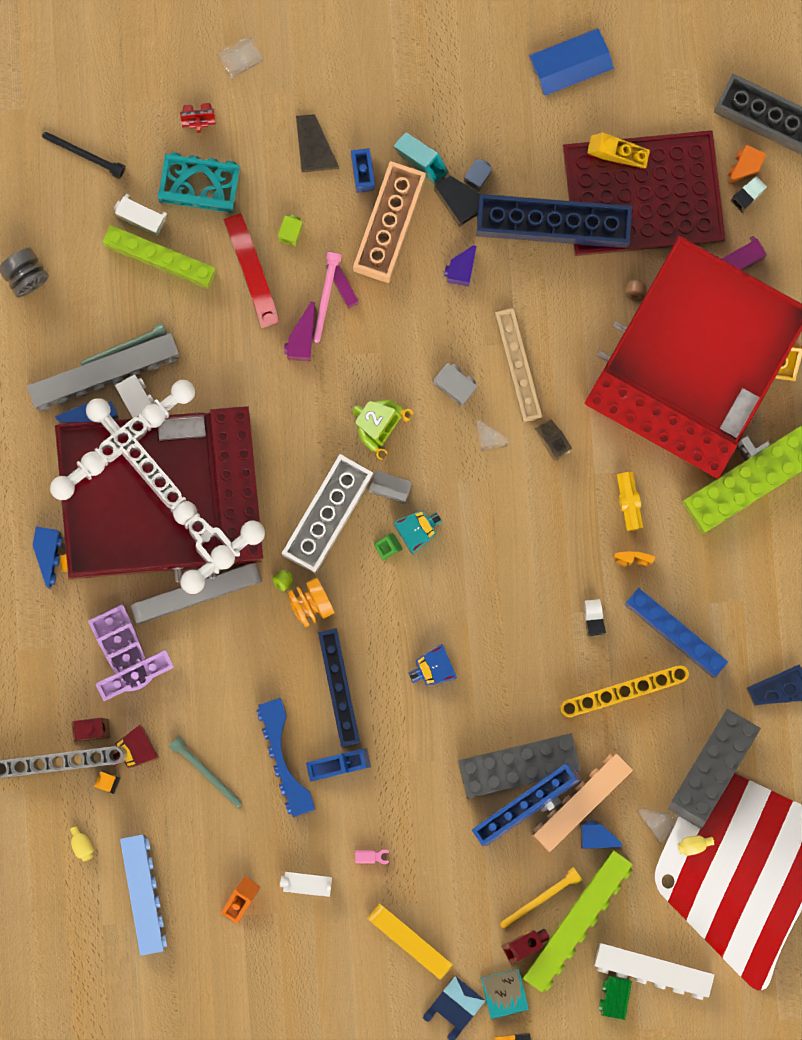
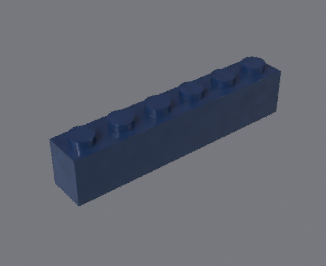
(339, 688)

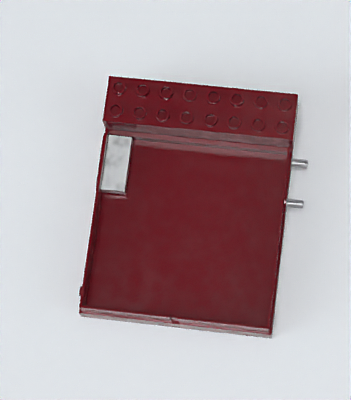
(122, 525)

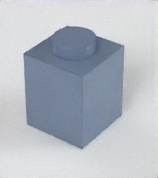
(478, 174)

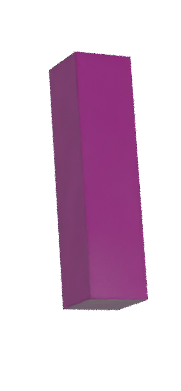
(344, 288)

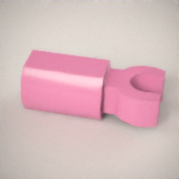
(370, 856)

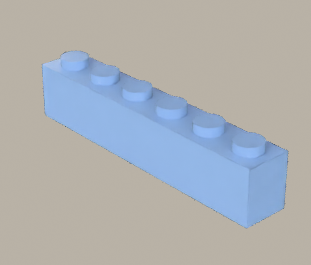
(142, 894)

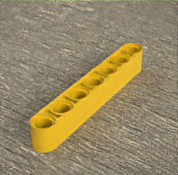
(634, 692)

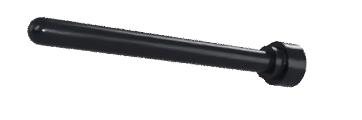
(116, 169)

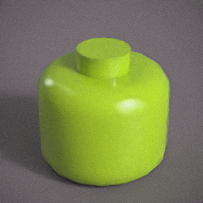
(283, 580)

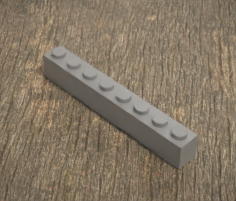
(103, 372)

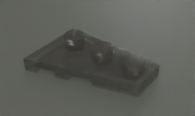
(313, 146)

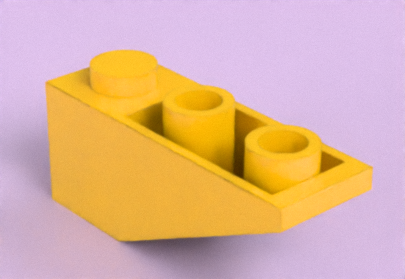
(618, 150)

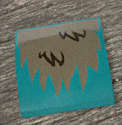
(504, 994)

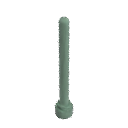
(158, 331)
(179, 746)

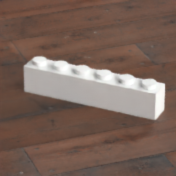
(653, 970)

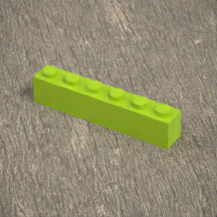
(159, 257)

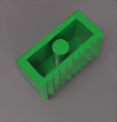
(615, 997)

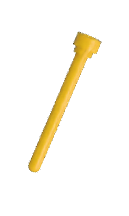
(572, 877)

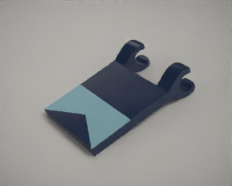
(457, 1005)

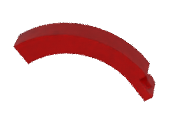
(251, 270)

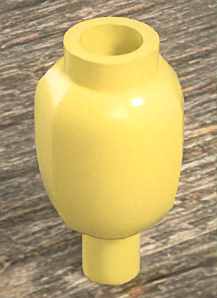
(81, 845)
(694, 845)

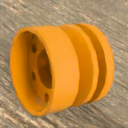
(310, 602)

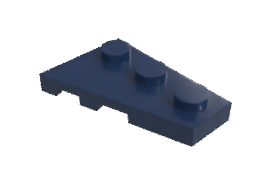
(779, 688)

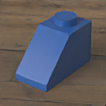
(597, 836)

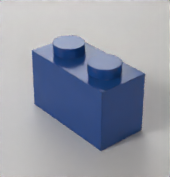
(362, 170)

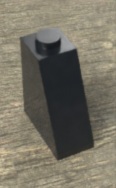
(458, 199)

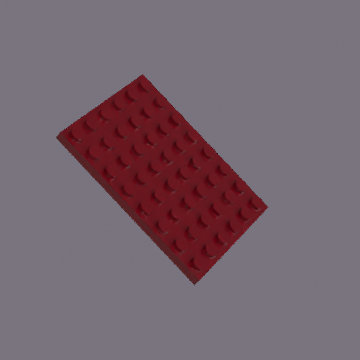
(668, 198)

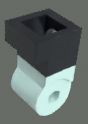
(748, 194)

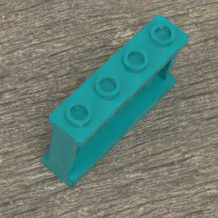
(175, 195)

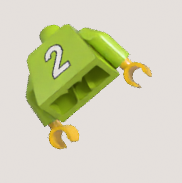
(377, 422)

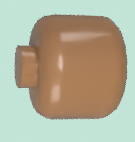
(635, 290)

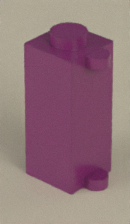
(746, 255)

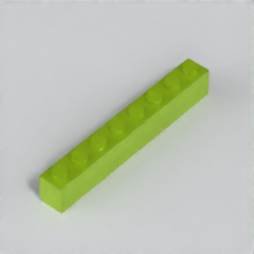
(577, 921)

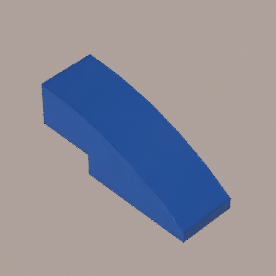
(79, 414)
(338, 764)

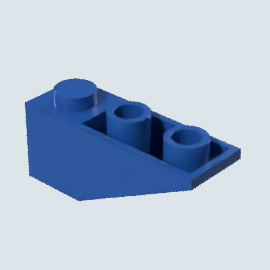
(45, 547)

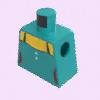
(417, 529)

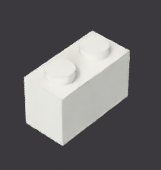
(133, 395)

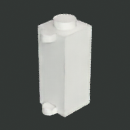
(139, 216)
(306, 884)

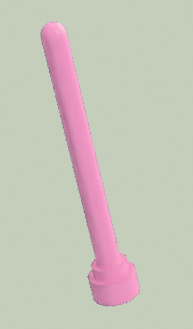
(333, 260)

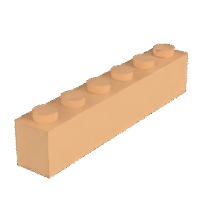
(578, 806)

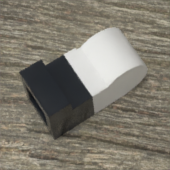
(594, 618)

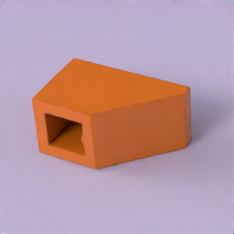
(748, 164)

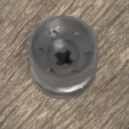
(23, 273)

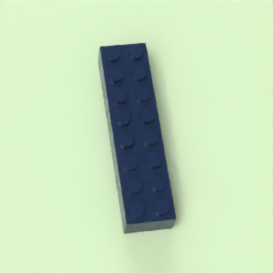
(553, 221)

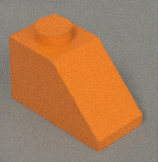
(240, 899)

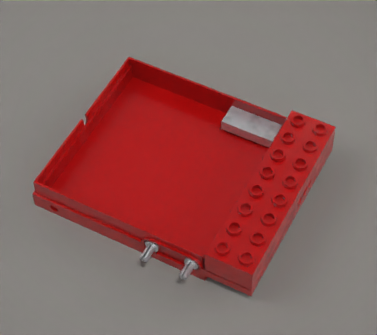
(697, 357)

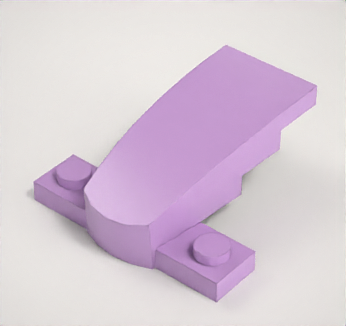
(125, 654)

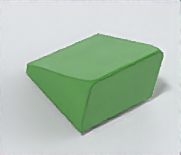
(388, 546)

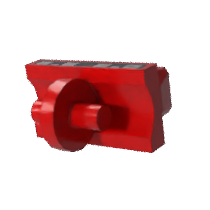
(197, 118)

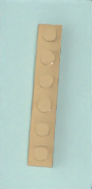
(518, 365)

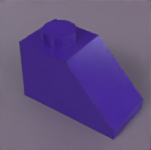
(461, 267)

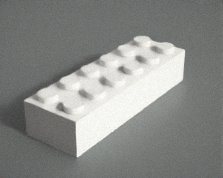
(327, 514)

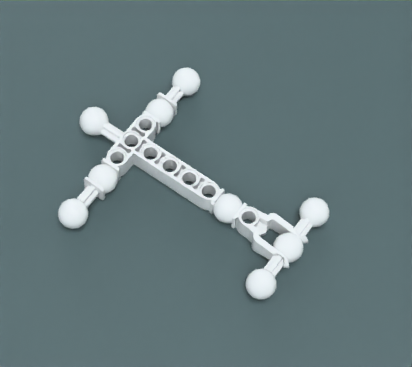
(183, 511)

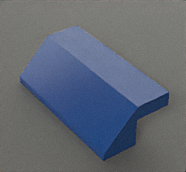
(571, 61)

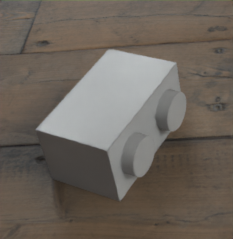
(455, 384)

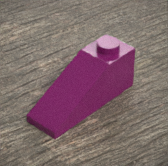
(300, 340)

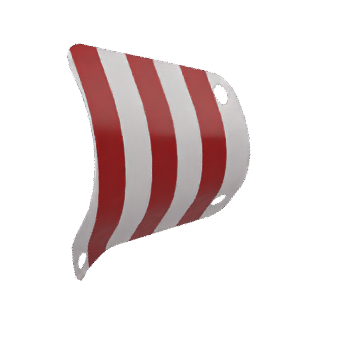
(745, 885)

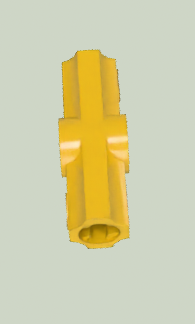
(629, 501)

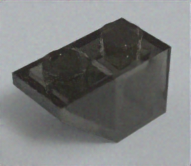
(553, 440)

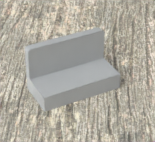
(748, 450)
(390, 487)

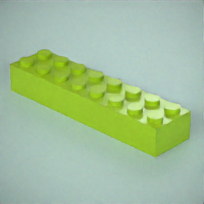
(746, 483)

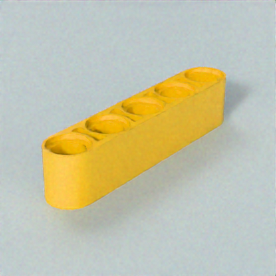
(409, 941)

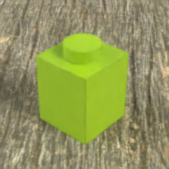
(290, 230)

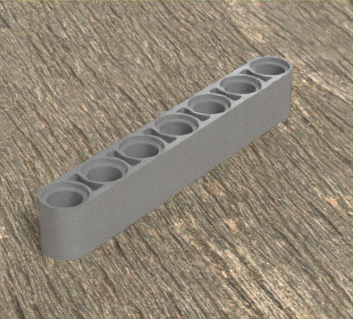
(213, 588)
(68, 761)

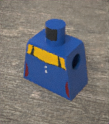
(433, 668)

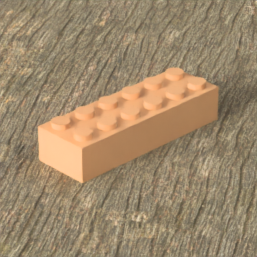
(389, 222)

